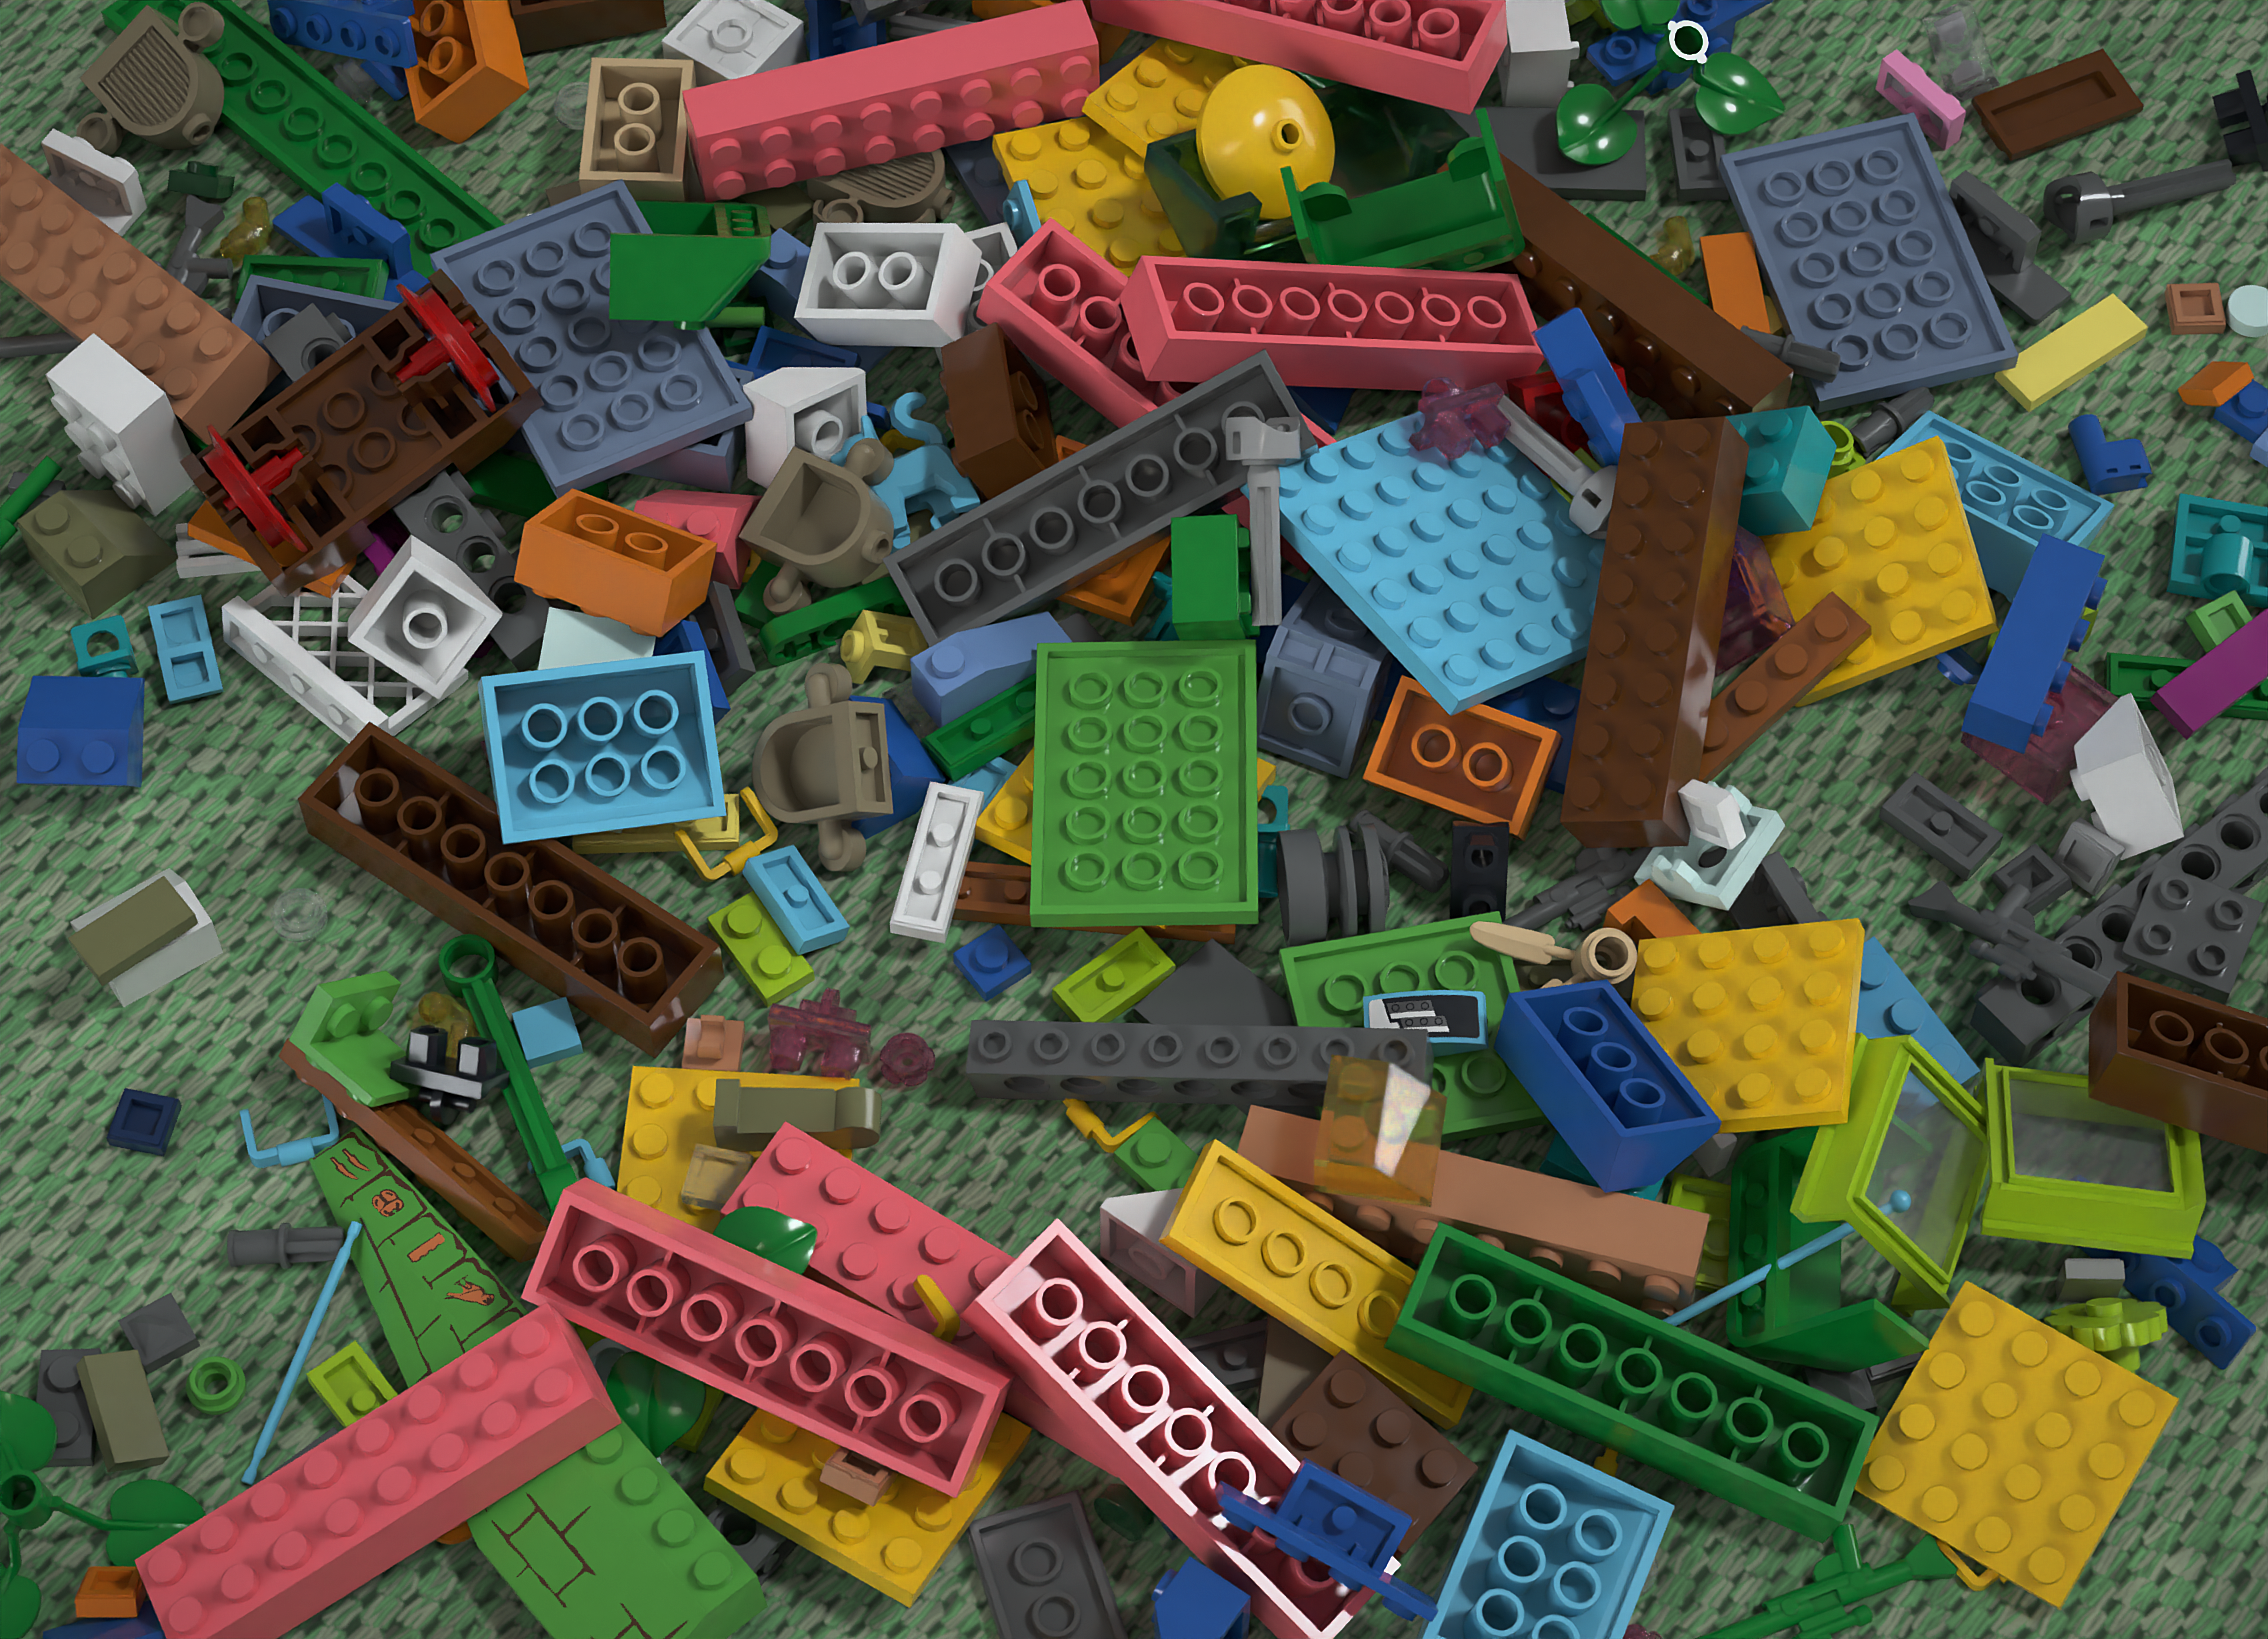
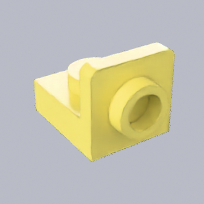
(880, 641)

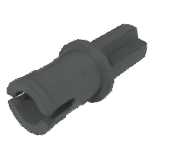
(1800, 357)
(1890, 420)
(1404, 854)
(284, 1245)

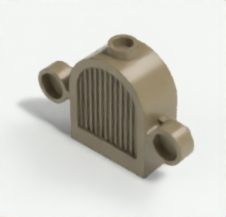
(157, 82)
(886, 191)
(822, 523)
(827, 766)

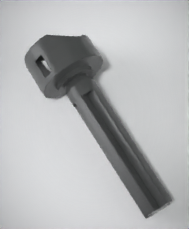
(2091, 208)

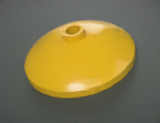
(1243, 141)

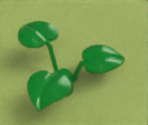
(1729, 102)
(665, 1402)
(141, 1511)

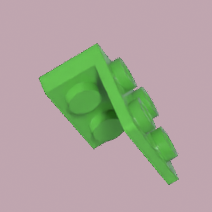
(344, 1038)

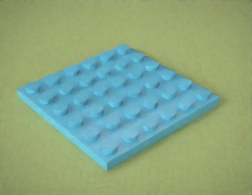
(1445, 560)

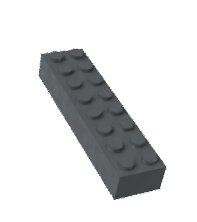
(1089, 507)

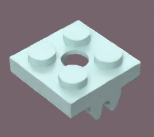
(1677, 868)

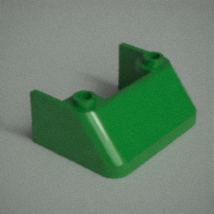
(1431, 223)
(689, 263)
(1797, 1310)

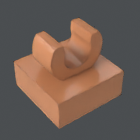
(713, 1044)

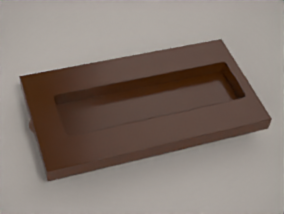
(2056, 105)

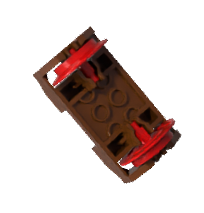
(363, 433)

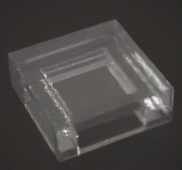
(714, 1176)

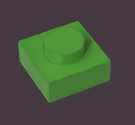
(2218, 620)

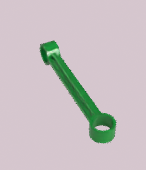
(522, 1094)

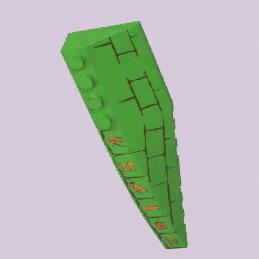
(596, 1539)

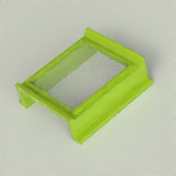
(1908, 1133)
(2085, 1168)

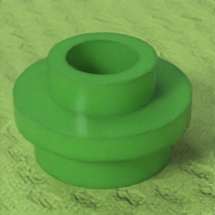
(215, 1369)

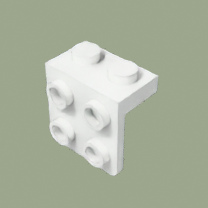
(95, 180)

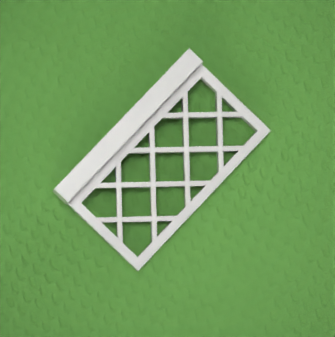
(305, 672)

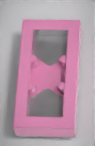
(1913, 91)

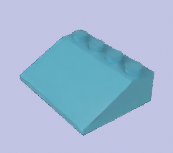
(2009, 501)
(602, 746)
(1547, 1551)

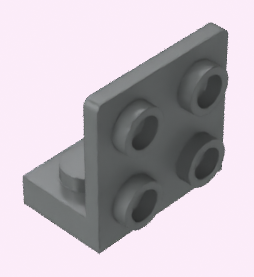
(2192, 932)

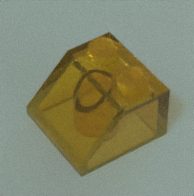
(1378, 1133)

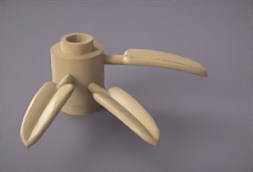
(1539, 948)

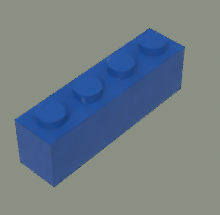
(2033, 644)

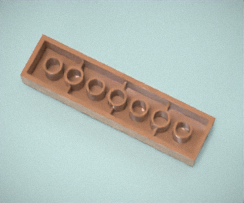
(105, 286)
(1606, 1241)

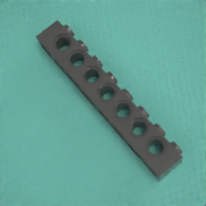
(310, 340)
(2025, 1029)
(1177, 1061)

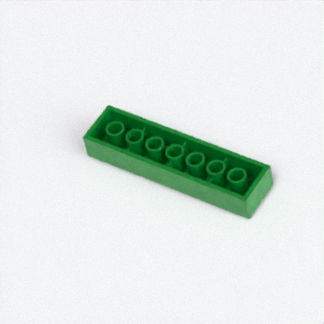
(1633, 1383)

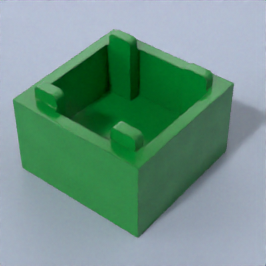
(1211, 578)

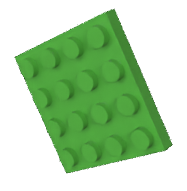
(1331, 978)

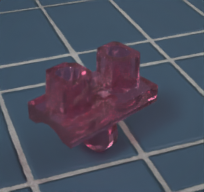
(1459, 417)
(820, 1029)

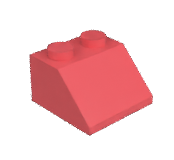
(712, 517)

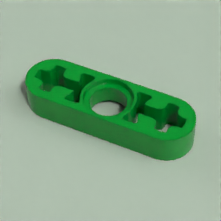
(809, 627)

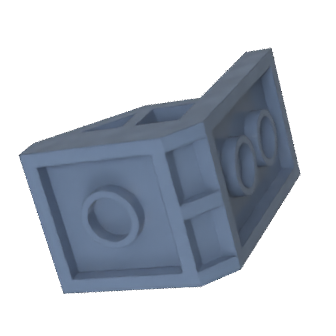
(1321, 683)

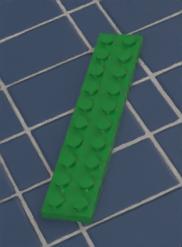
(322, 133)

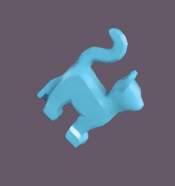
(920, 477)

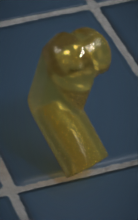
(252, 234)
(1678, 251)
(449, 1014)

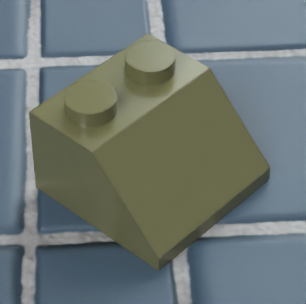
(93, 546)

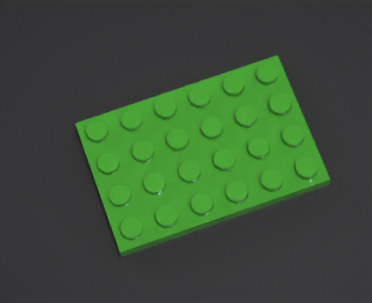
(1145, 784)

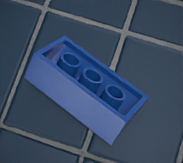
(1603, 1082)

